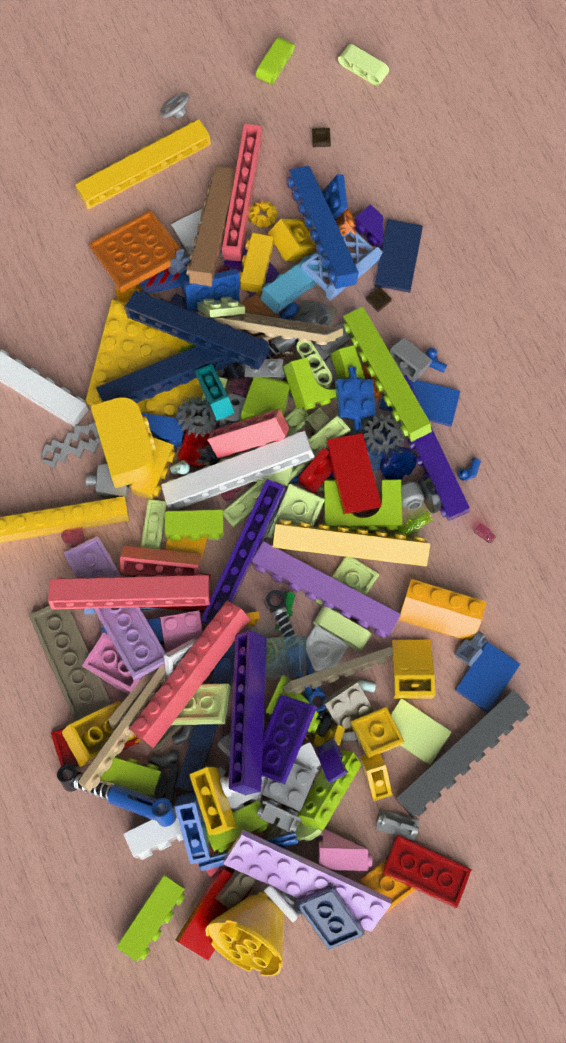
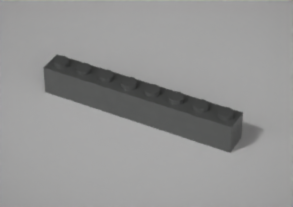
(461, 754)

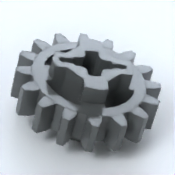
(200, 422)
(389, 428)

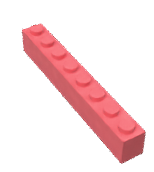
(242, 193)
(129, 592)
(189, 674)

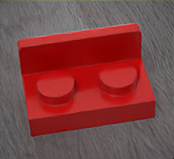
(316, 472)

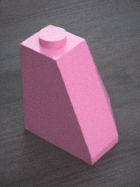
(341, 854)

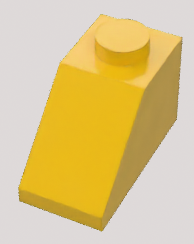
(376, 776)

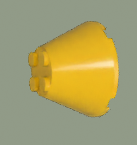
(251, 935)

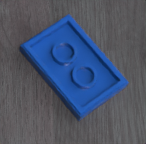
(487, 677)

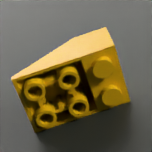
(413, 669)

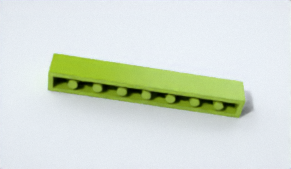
(387, 374)

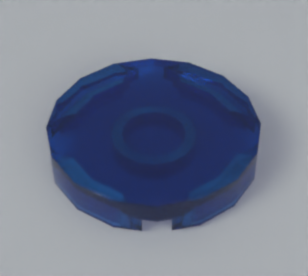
(398, 463)

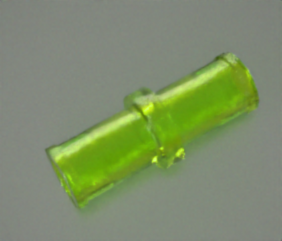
(415, 525)

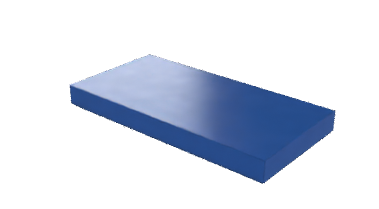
(437, 402)

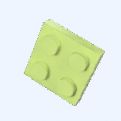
(222, 307)

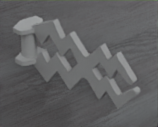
(66, 448)

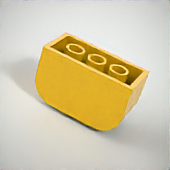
(125, 440)

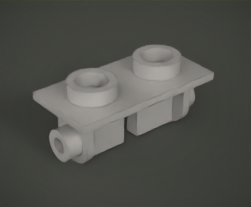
(269, 368)
(287, 817)
(397, 825)

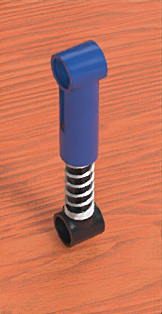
(286, 628)
(121, 797)

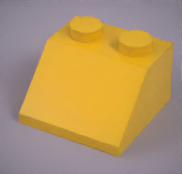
(292, 239)

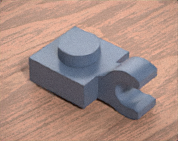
(180, 263)
(470, 651)

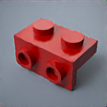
(189, 448)

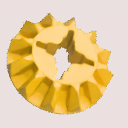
(261, 220)

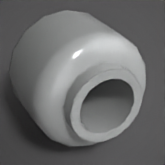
(411, 495)

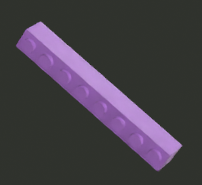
(326, 589)

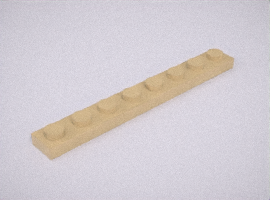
(116, 741)

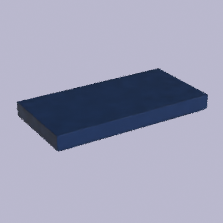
(398, 256)

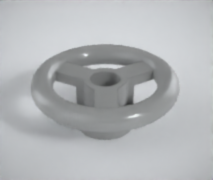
(175, 105)

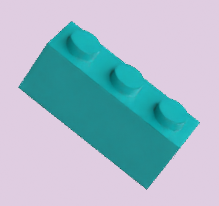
(214, 392)

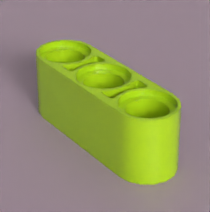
(275, 60)

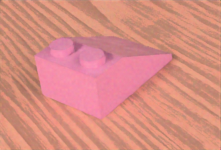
(180, 629)
(108, 665)

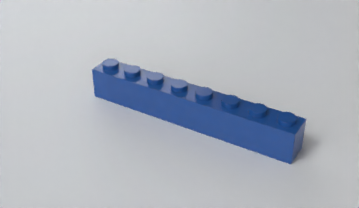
(322, 227)

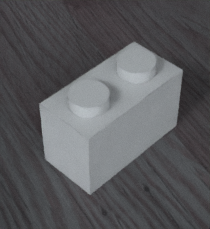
(410, 359)

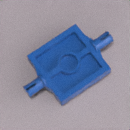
(355, 398)

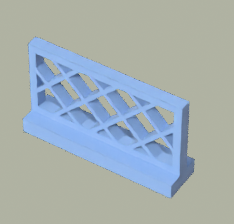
(364, 264)

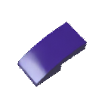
(331, 761)

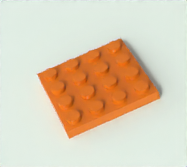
(135, 251)

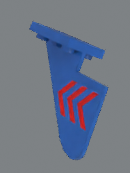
(224, 285)

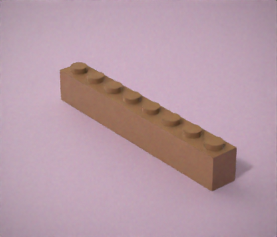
(212, 229)

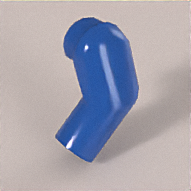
(290, 311)
(435, 364)
(471, 472)

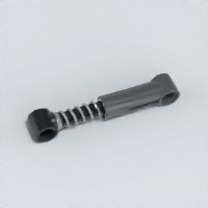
(316, 314)

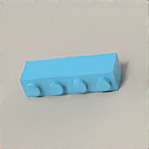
(289, 286)

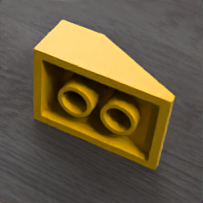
(90, 734)

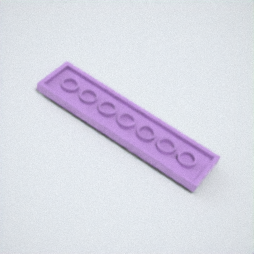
(124, 626)
(302, 877)

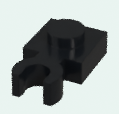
(207, 456)

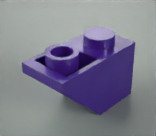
(370, 224)

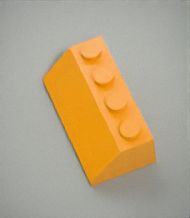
(442, 610)

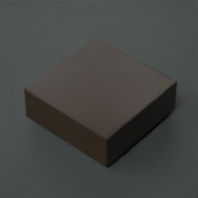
(321, 137)
(378, 299)

